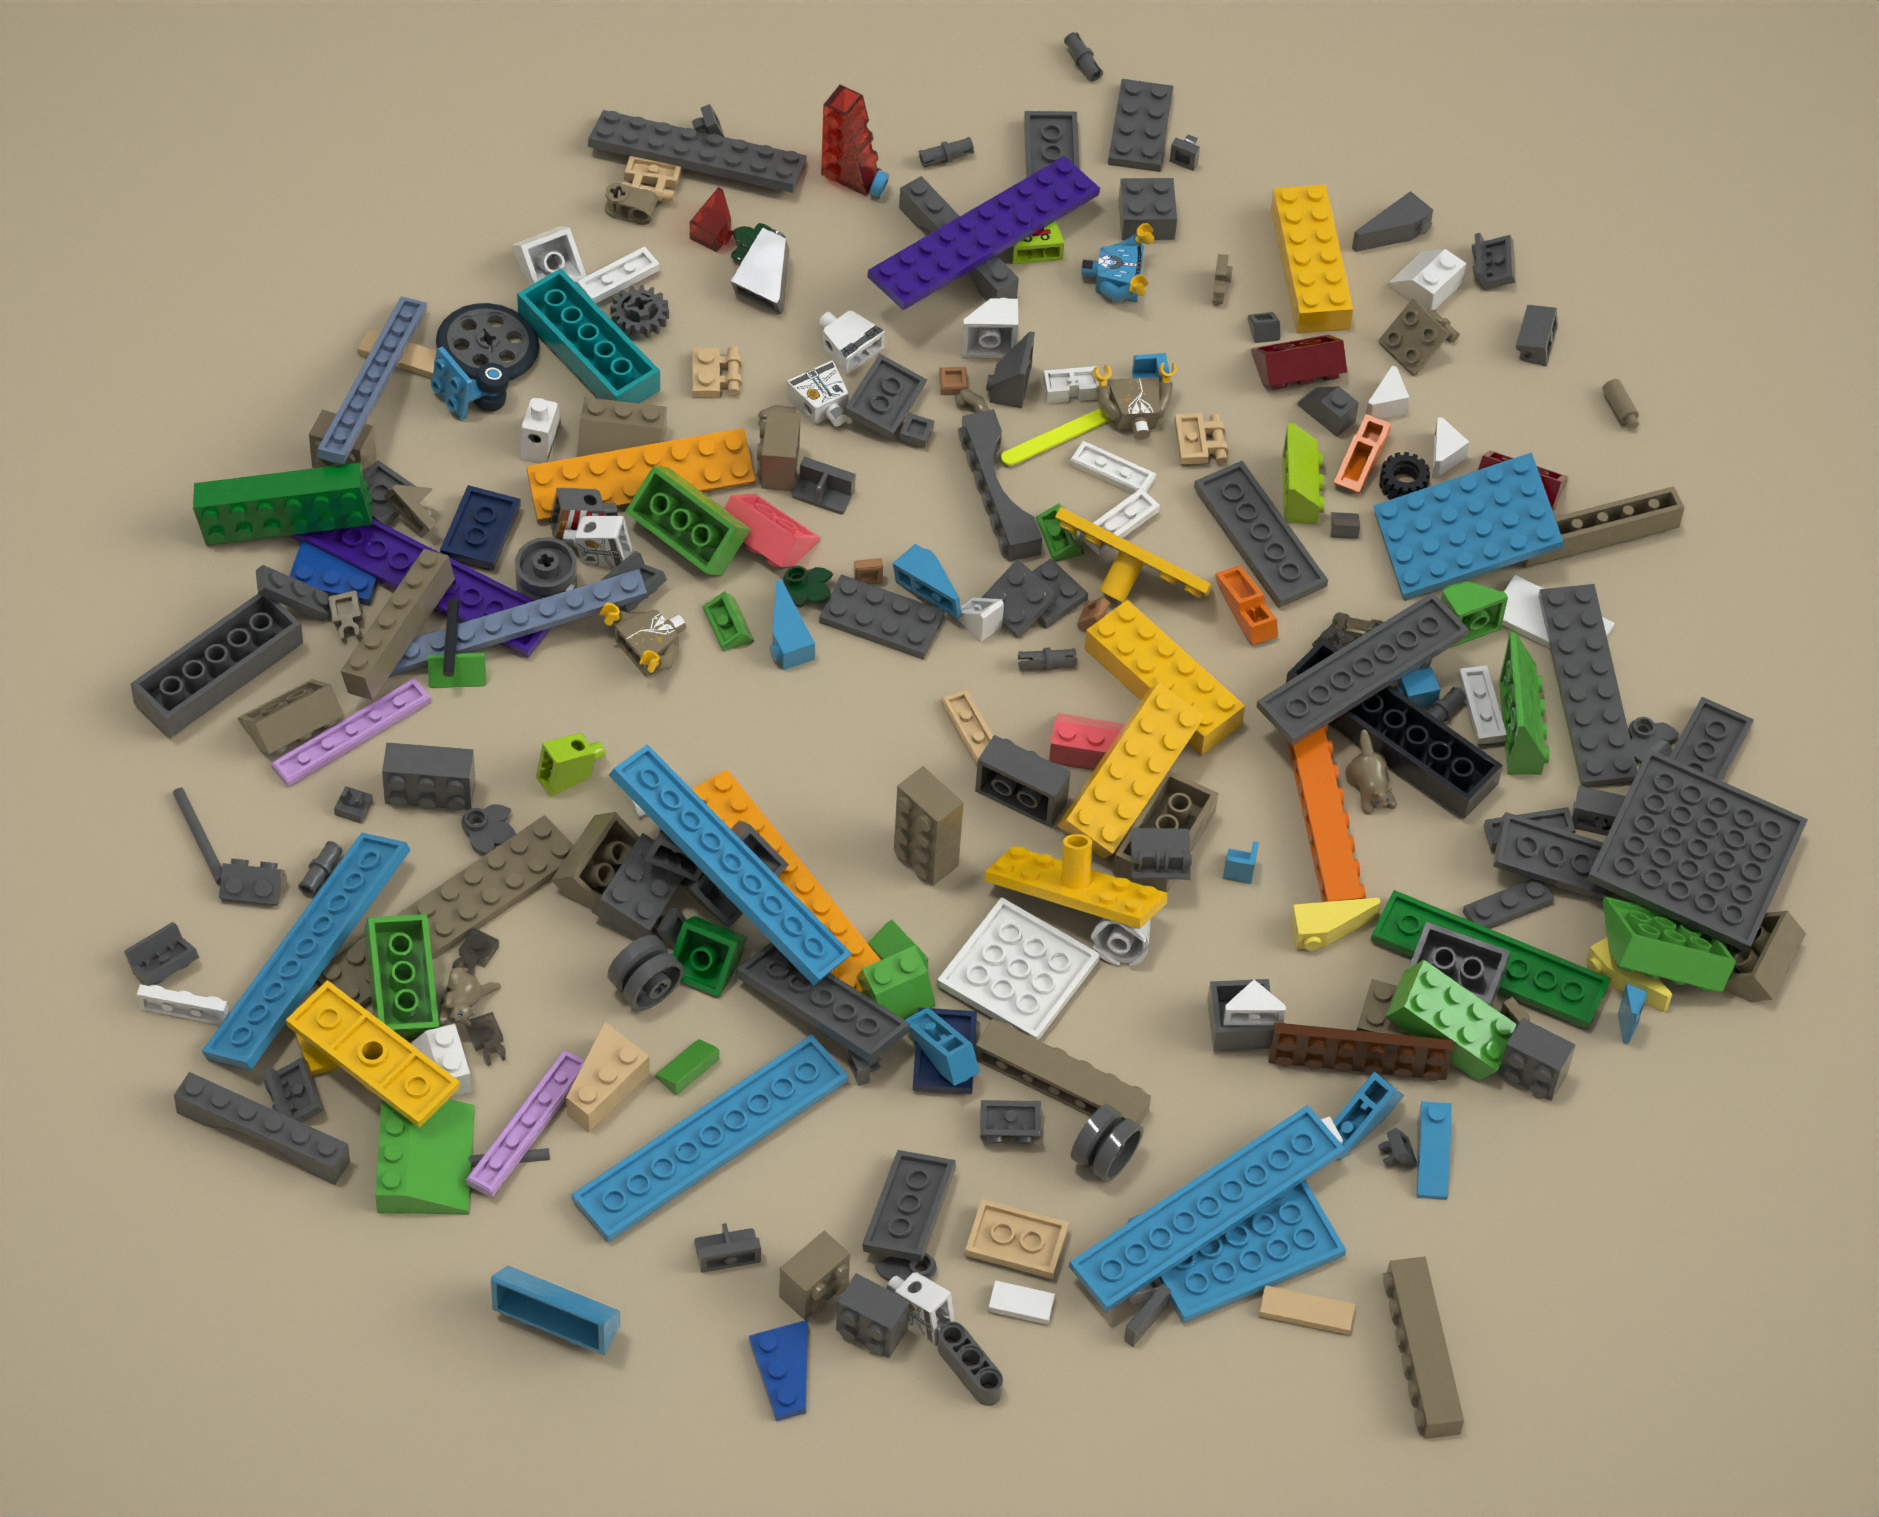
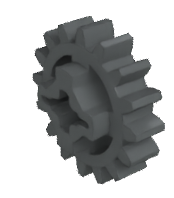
(639, 311)

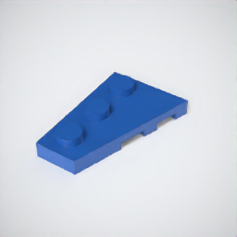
(331, 574)
(783, 1367)

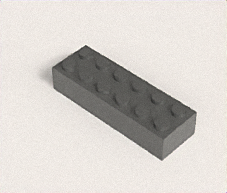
(216, 663)

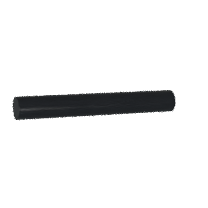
(451, 637)

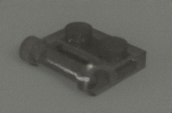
(1337, 634)

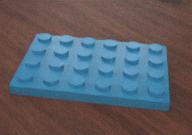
(1468, 526)
(1259, 1252)

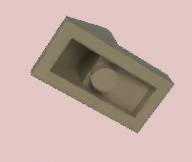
(406, 502)

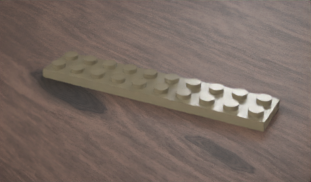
(466, 900)

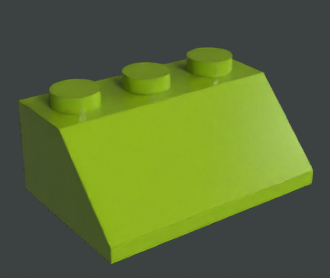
(1301, 476)

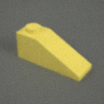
(1326, 922)
(1602, 962)

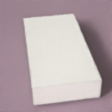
(1021, 1302)

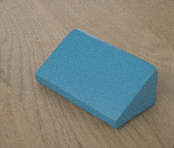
(1630, 1011)

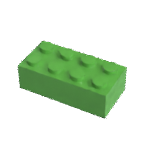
(687, 520)
(402, 973)
(1440, 1008)

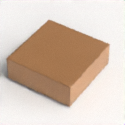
(952, 380)
(869, 570)
(1092, 613)

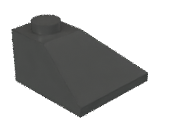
(1012, 374)

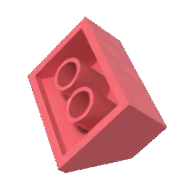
(772, 531)
(1081, 740)

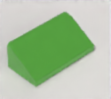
(1059, 541)
(727, 622)
(468, 671)
(892, 940)
(688, 1066)

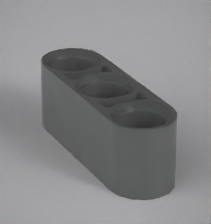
(971, 1376)

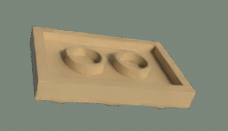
(1016, 1238)

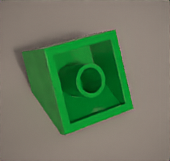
(708, 954)

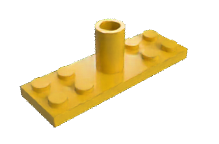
(1129, 560)
(1075, 884)
(373, 1054)

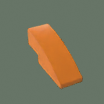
(1363, 454)
(1247, 605)

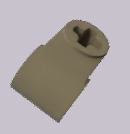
(632, 205)

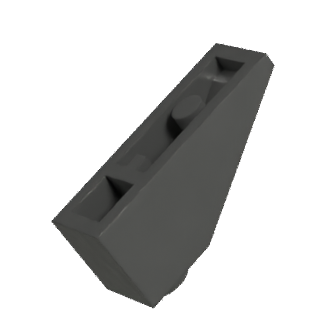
(1396, 224)

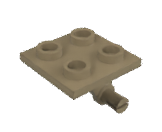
(1417, 336)

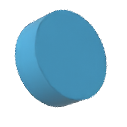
(879, 184)

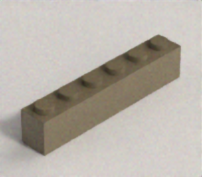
(1615, 523)
(397, 624)
(1057, 1074)
(1423, 1347)

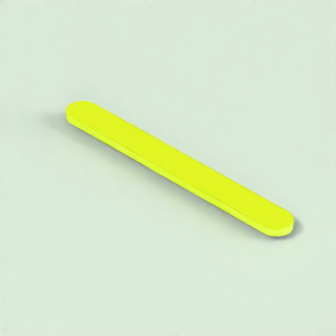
(1054, 437)

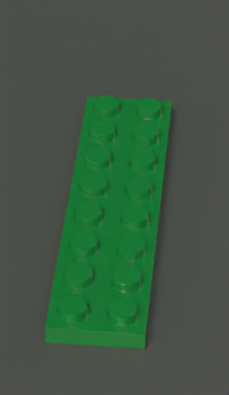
(1531, 974)

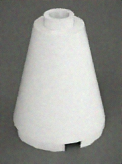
(1120, 942)

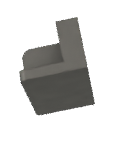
(824, 486)
(727, 1249)

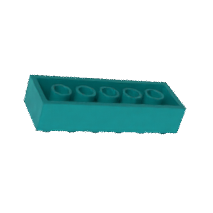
(588, 340)

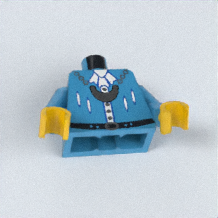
(1120, 267)

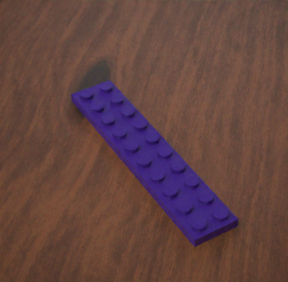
(983, 233)
(390, 556)

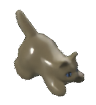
(1370, 773)
(460, 995)

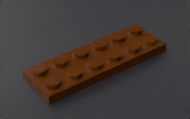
(1360, 1051)

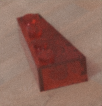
(847, 141)

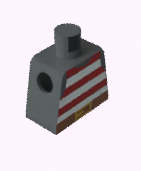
(572, 505)

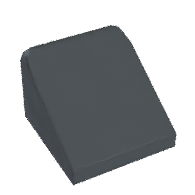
(1264, 327)
(1345, 525)

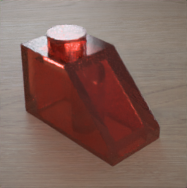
(712, 222)

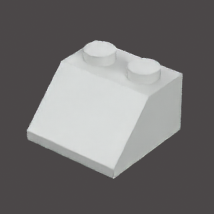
(548, 253)
(1430, 278)
(991, 329)
(445, 1049)

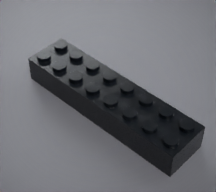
(1415, 743)

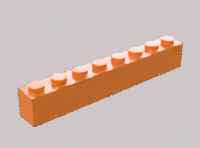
(1324, 818)

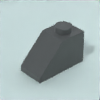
(1331, 408)

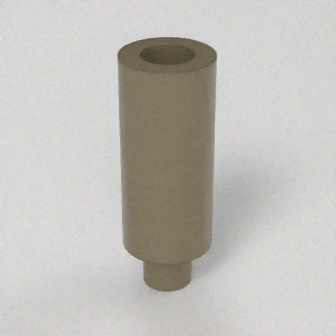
(1621, 403)

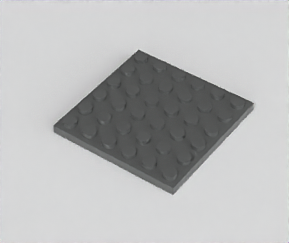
(1697, 850)

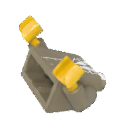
(1134, 401)
(645, 637)

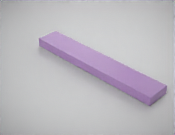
(351, 732)
(525, 1125)

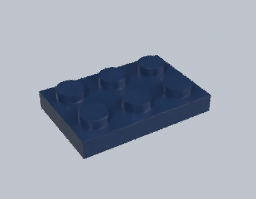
(480, 527)
(925, 1074)

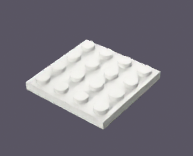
(1018, 969)

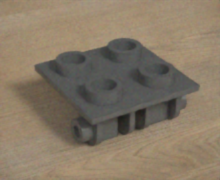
(1160, 853)

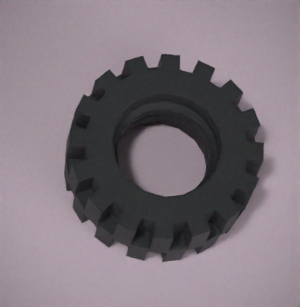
(1403, 465)

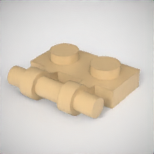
(653, 173)
(706, 372)
(1192, 441)

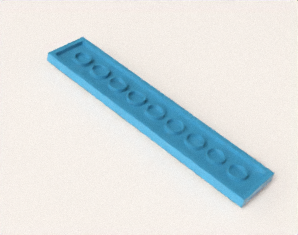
(730, 864)
(306, 951)
(709, 1138)
(1206, 1208)

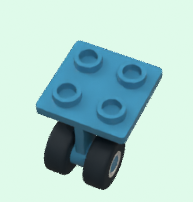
(458, 389)

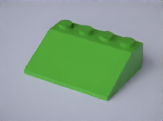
(1522, 710)
(1664, 947)
(427, 1165)

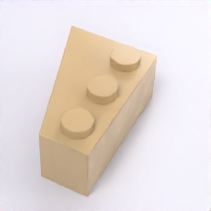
(606, 1078)

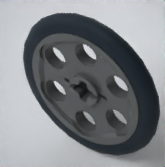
(479, 315)

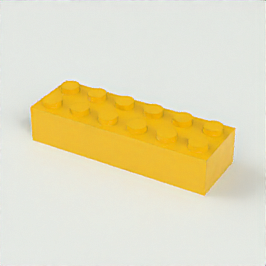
(1311, 259)
(1144, 655)
(1131, 769)

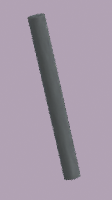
(198, 833)

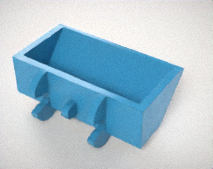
(554, 1309)

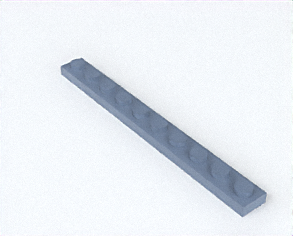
(371, 380)
(527, 619)

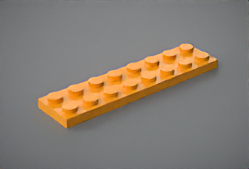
(704, 461)

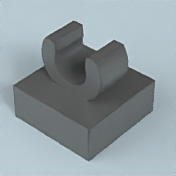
(709, 122)
(1185, 152)
(353, 804)
(670, 927)
(862, 1068)
(1400, 1147)

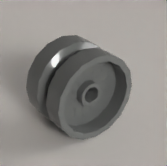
(545, 568)
(645, 972)
(1107, 1142)

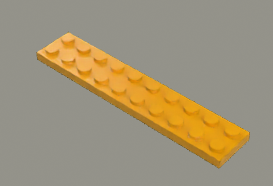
(733, 804)

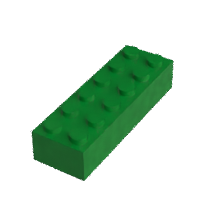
(282, 503)

